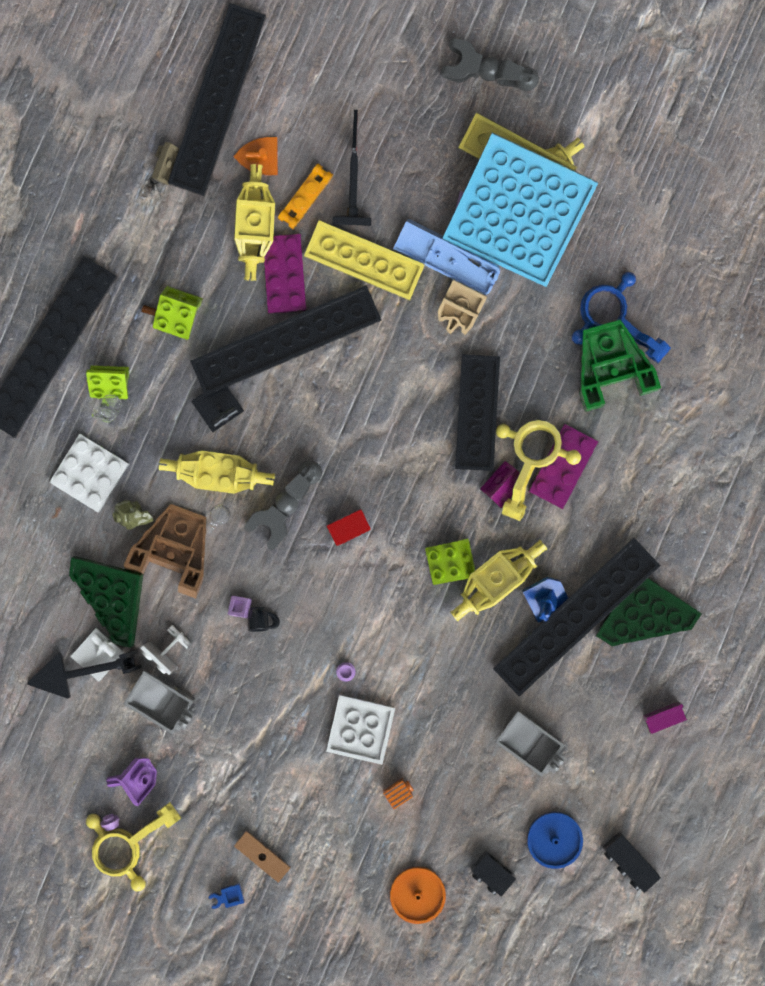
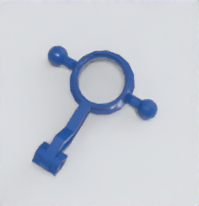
(656, 349)

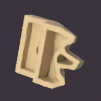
(461, 307)

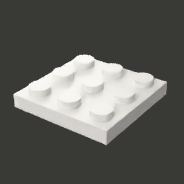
(89, 473)
(360, 729)

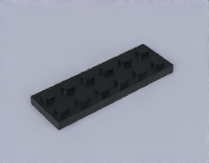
(477, 412)

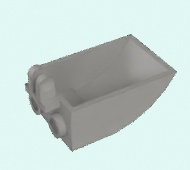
(161, 703)
(532, 745)

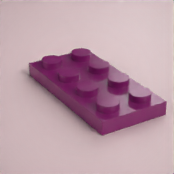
(285, 275)
(557, 480)

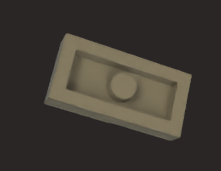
(167, 156)

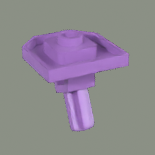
(136, 780)

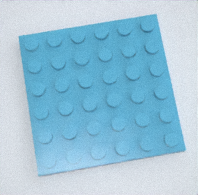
(519, 209)

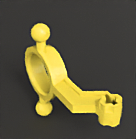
(515, 507)
(167, 816)

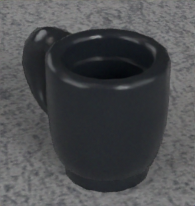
(259, 621)

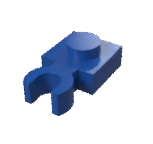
(230, 896)

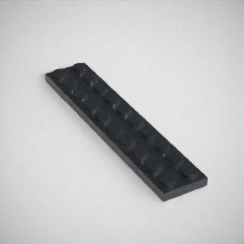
(217, 99)
(286, 340)
(52, 343)
(576, 616)

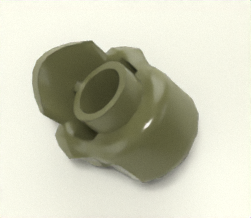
(130, 514)

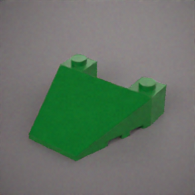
(610, 358)

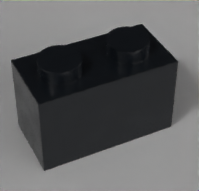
(493, 874)

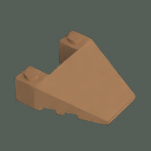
(176, 544)

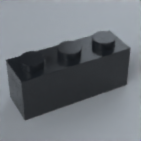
(630, 863)

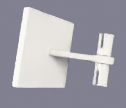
(96, 650)
(151, 652)

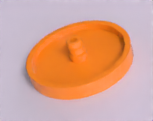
(417, 895)

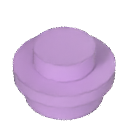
(345, 671)
(110, 822)

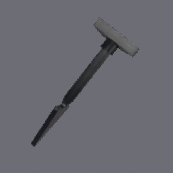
(352, 212)
(54, 677)

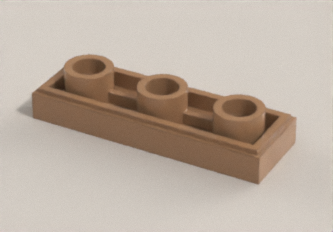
(272, 864)

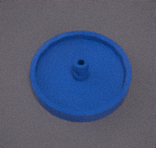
(555, 840)

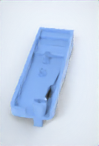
(446, 258)

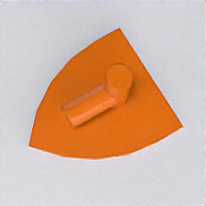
(262, 152)

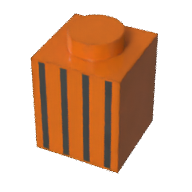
(398, 793)

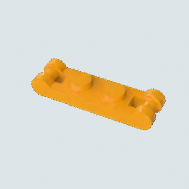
(305, 196)

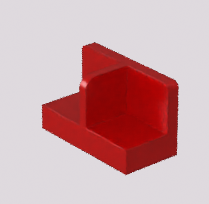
(348, 527)

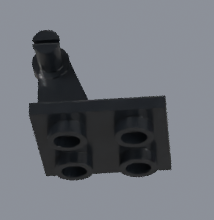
(217, 408)

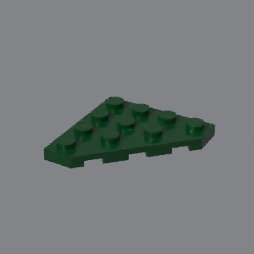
(112, 594)
(647, 614)

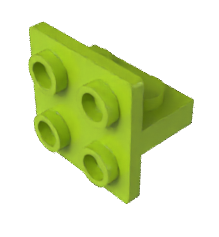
(107, 381)

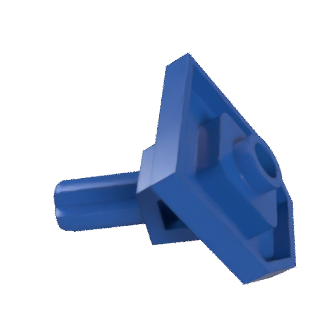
(545, 597)

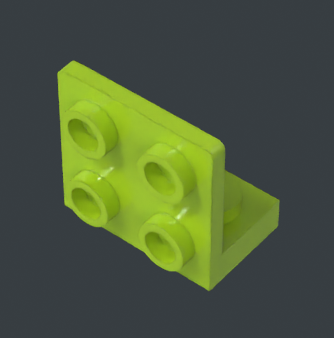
(176, 312)
(450, 561)

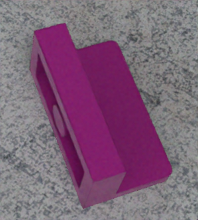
(501, 484)
(665, 717)

